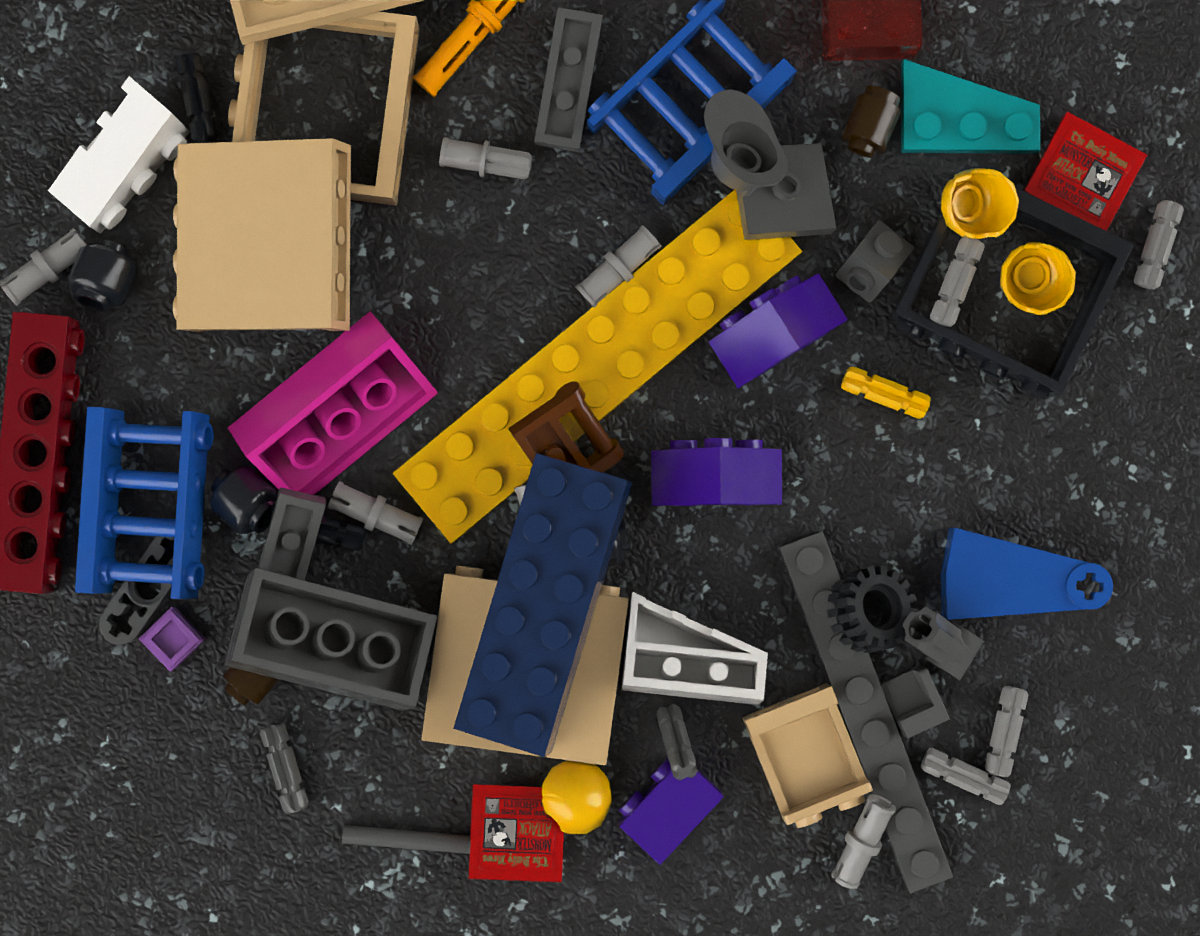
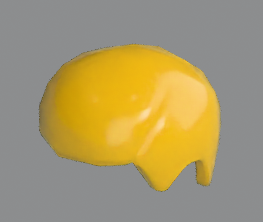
(979, 203)
(1037, 278)
(576, 796)

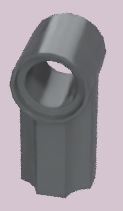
(942, 641)

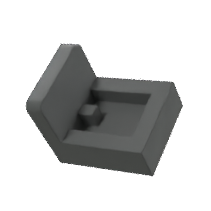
(874, 261)

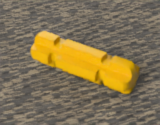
(886, 392)

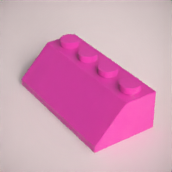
(332, 409)

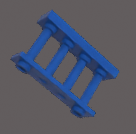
(668, 174)
(99, 512)

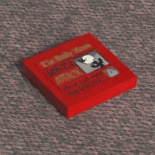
(1085, 171)
(513, 836)

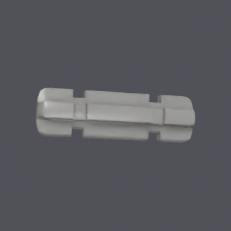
(1158, 244)
(957, 281)
(1006, 731)
(965, 776)

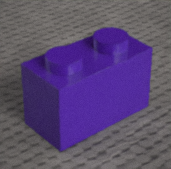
(667, 810)

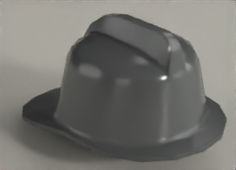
(743, 143)

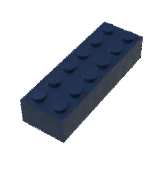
(542, 605)

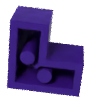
(776, 327)
(716, 473)

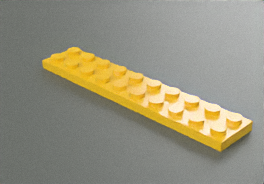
(606, 351)

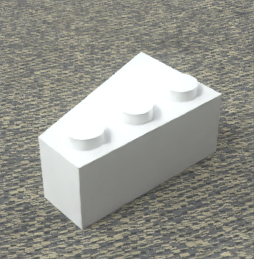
(119, 159)
(688, 659)

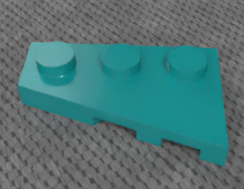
(963, 117)

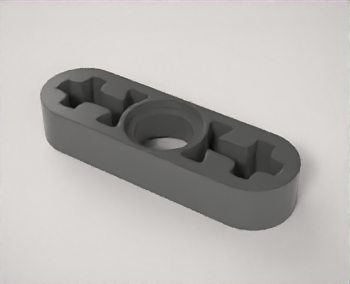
(119, 608)

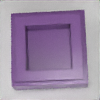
(172, 639)

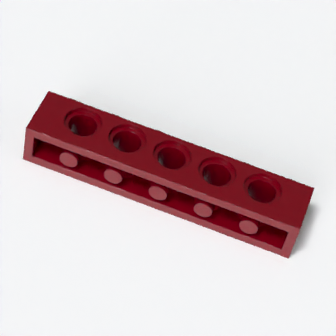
(20, 430)

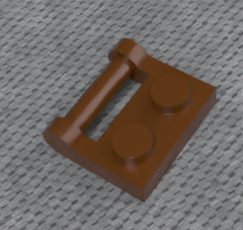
(545, 435)

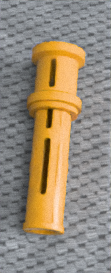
(482, 18)

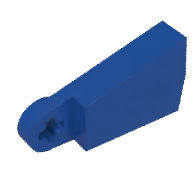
(1004, 578)

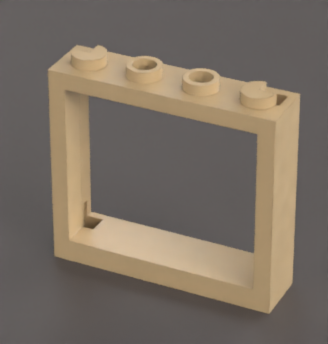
(405, 31)

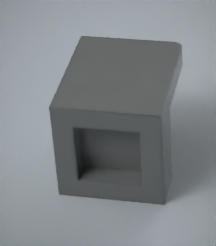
(914, 701)

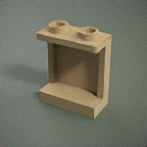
(807, 756)

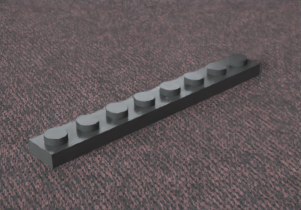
(867, 717)

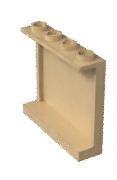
(263, 235)
(591, 701)

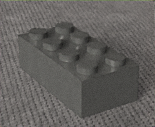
(330, 640)

